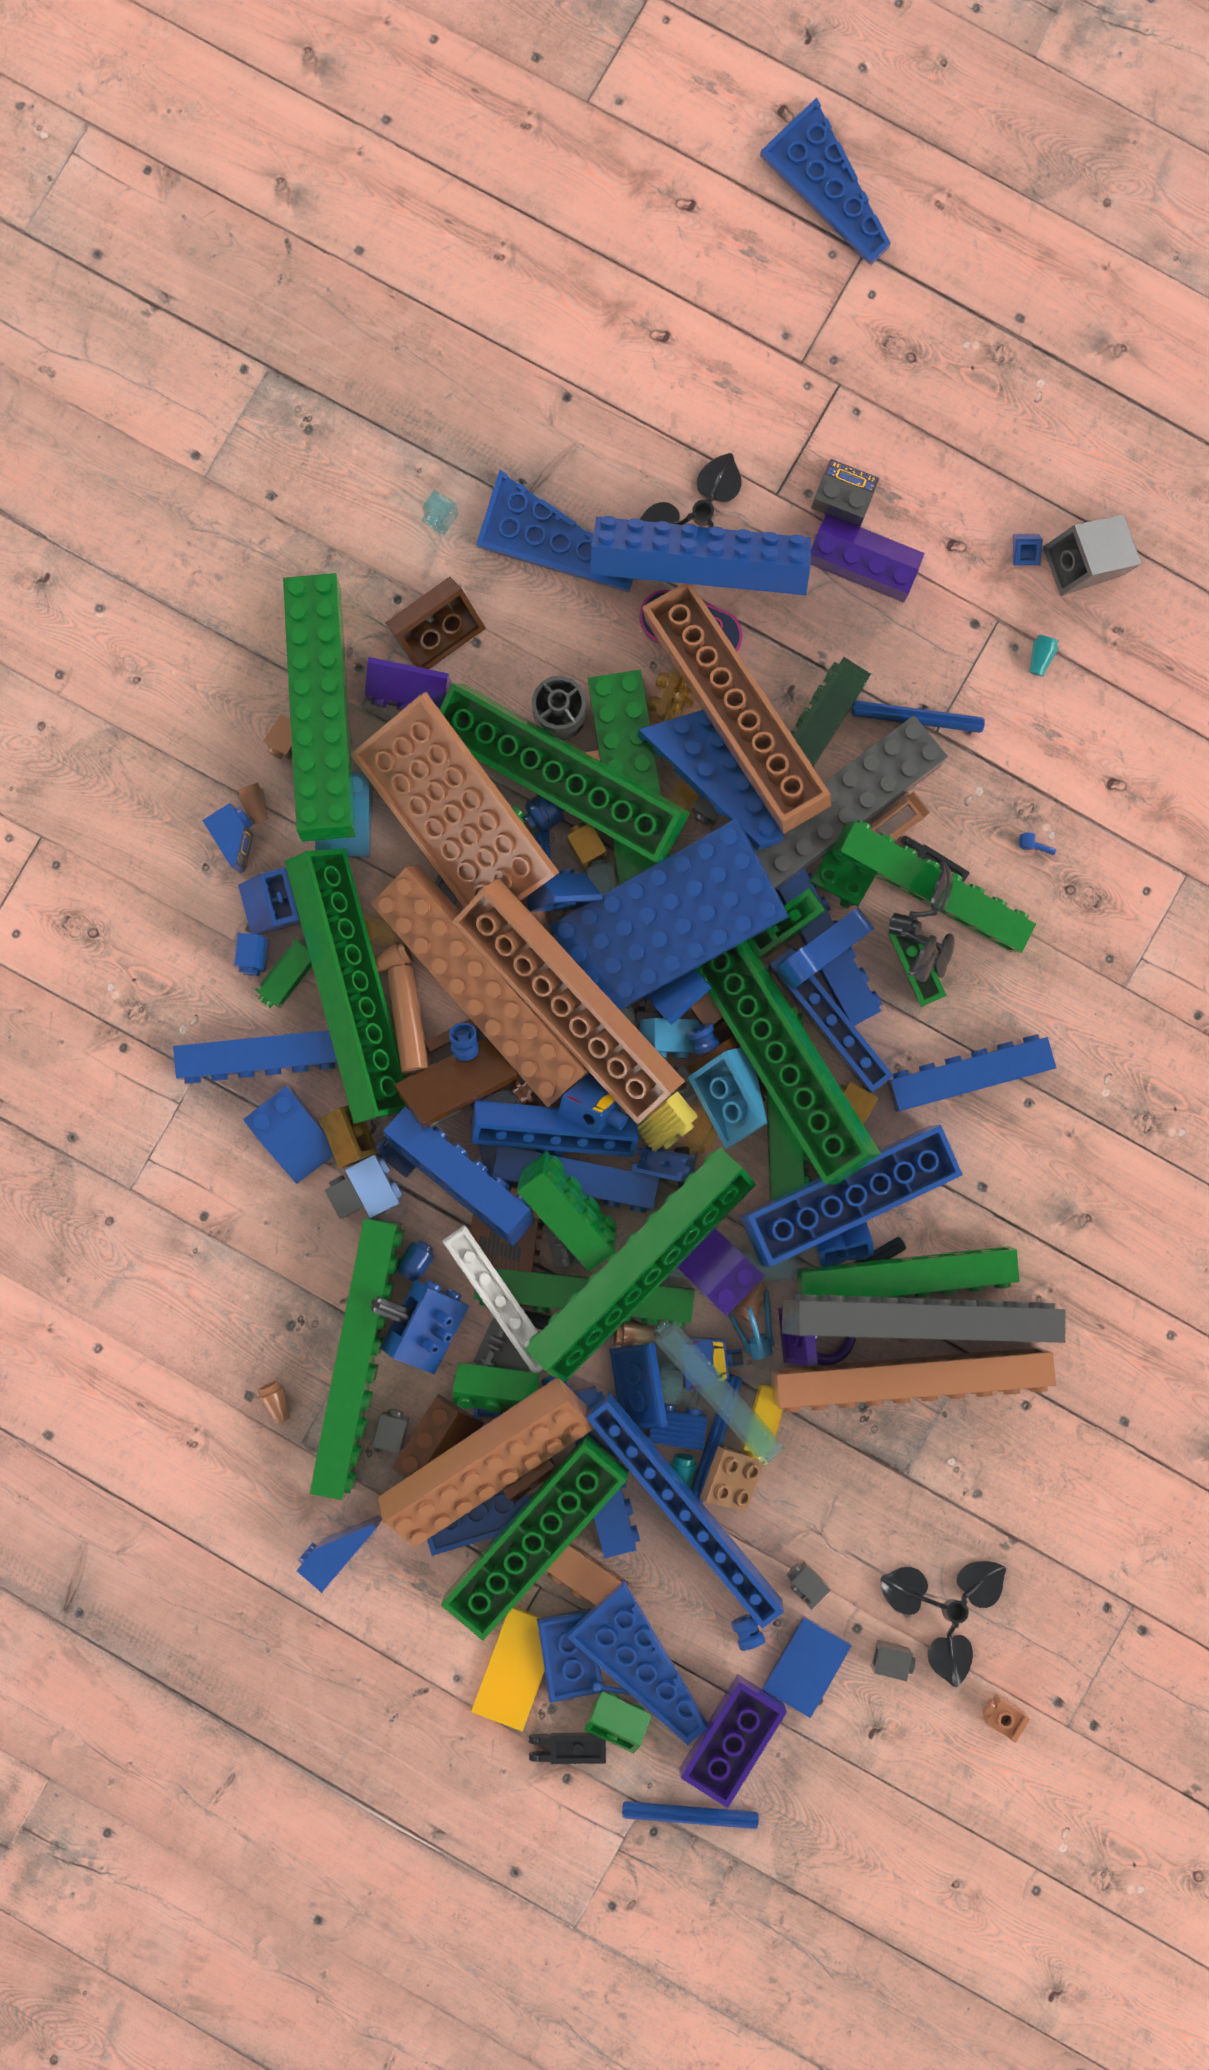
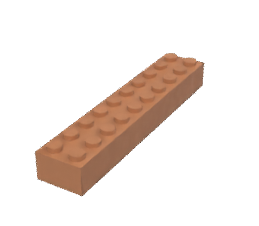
(737, 707)
(423, 921)
(567, 1000)
(913, 1378)

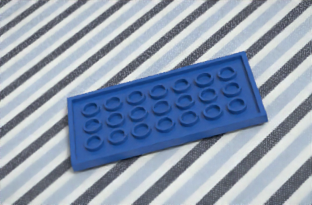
(673, 916)

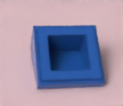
(1027, 549)

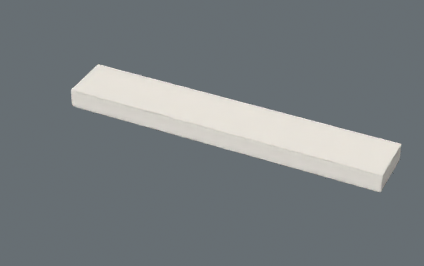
(493, 1292)

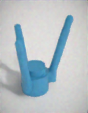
(759, 1344)

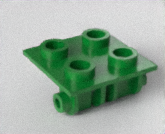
(842, 879)

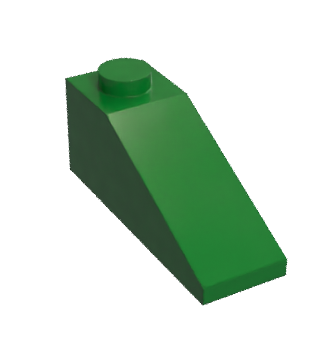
(801, 913)

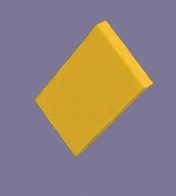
(512, 1672)

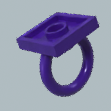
(802, 1349)

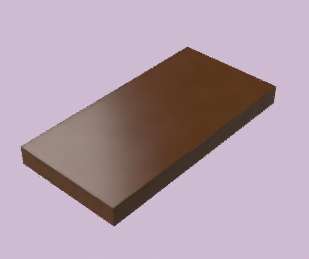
(455, 1084)

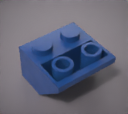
(269, 902)

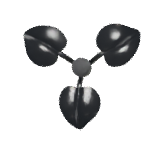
(717, 479)
(910, 928)
(981, 1584)

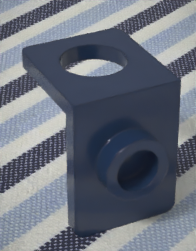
(394, 1158)

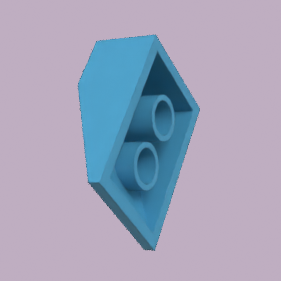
(359, 845)
(730, 1096)

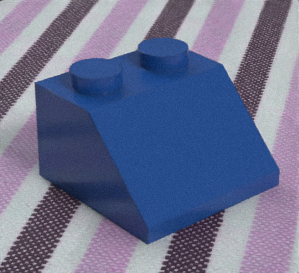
(563, 892)

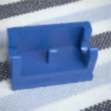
(664, 1164)

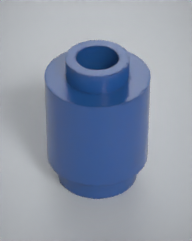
(415, 1260)

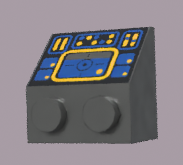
(845, 492)

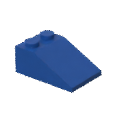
(290, 1134)
(324, 1561)

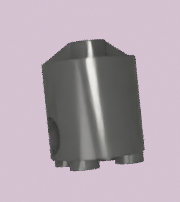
(559, 707)

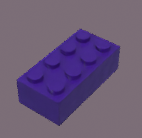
(732, 1741)

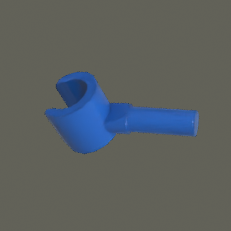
(1027, 842)

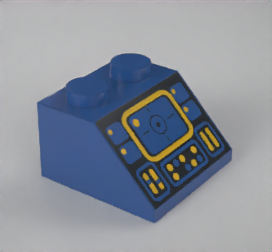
(232, 834)

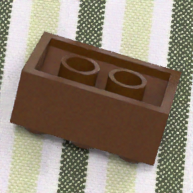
(435, 624)
(437, 1432)

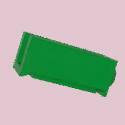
(285, 975)

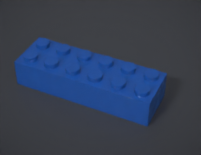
(460, 1177)

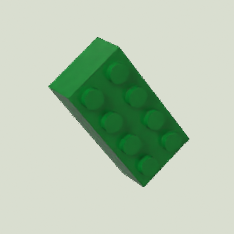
(568, 1210)

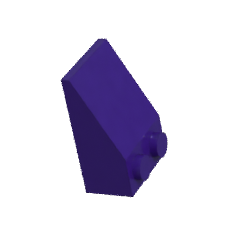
(720, 1271)

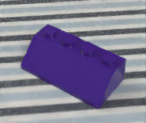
(865, 558)

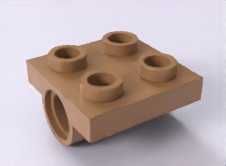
(731, 1479)

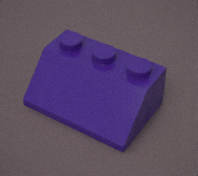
(401, 684)

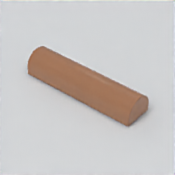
(407, 1019)

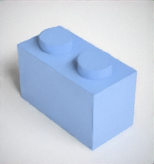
(374, 1185)

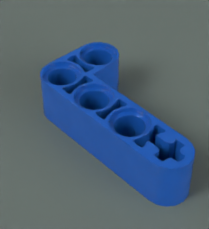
(825, 948)

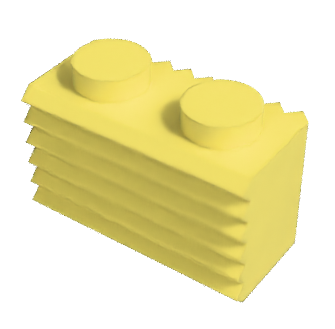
(666, 1121)

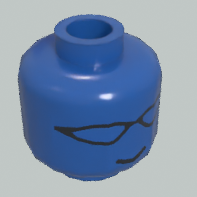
(543, 813)

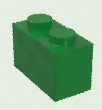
(618, 1721)

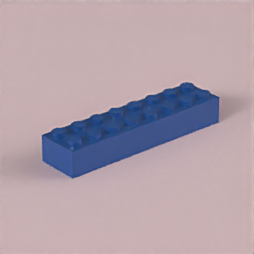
(701, 555)
(823, 1211)

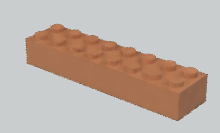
(485, 1462)

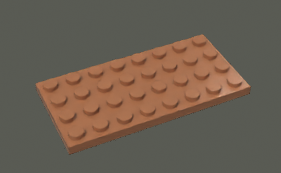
(451, 805)

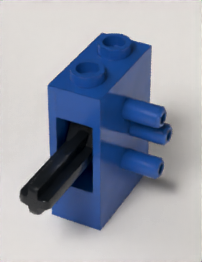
(421, 1324)

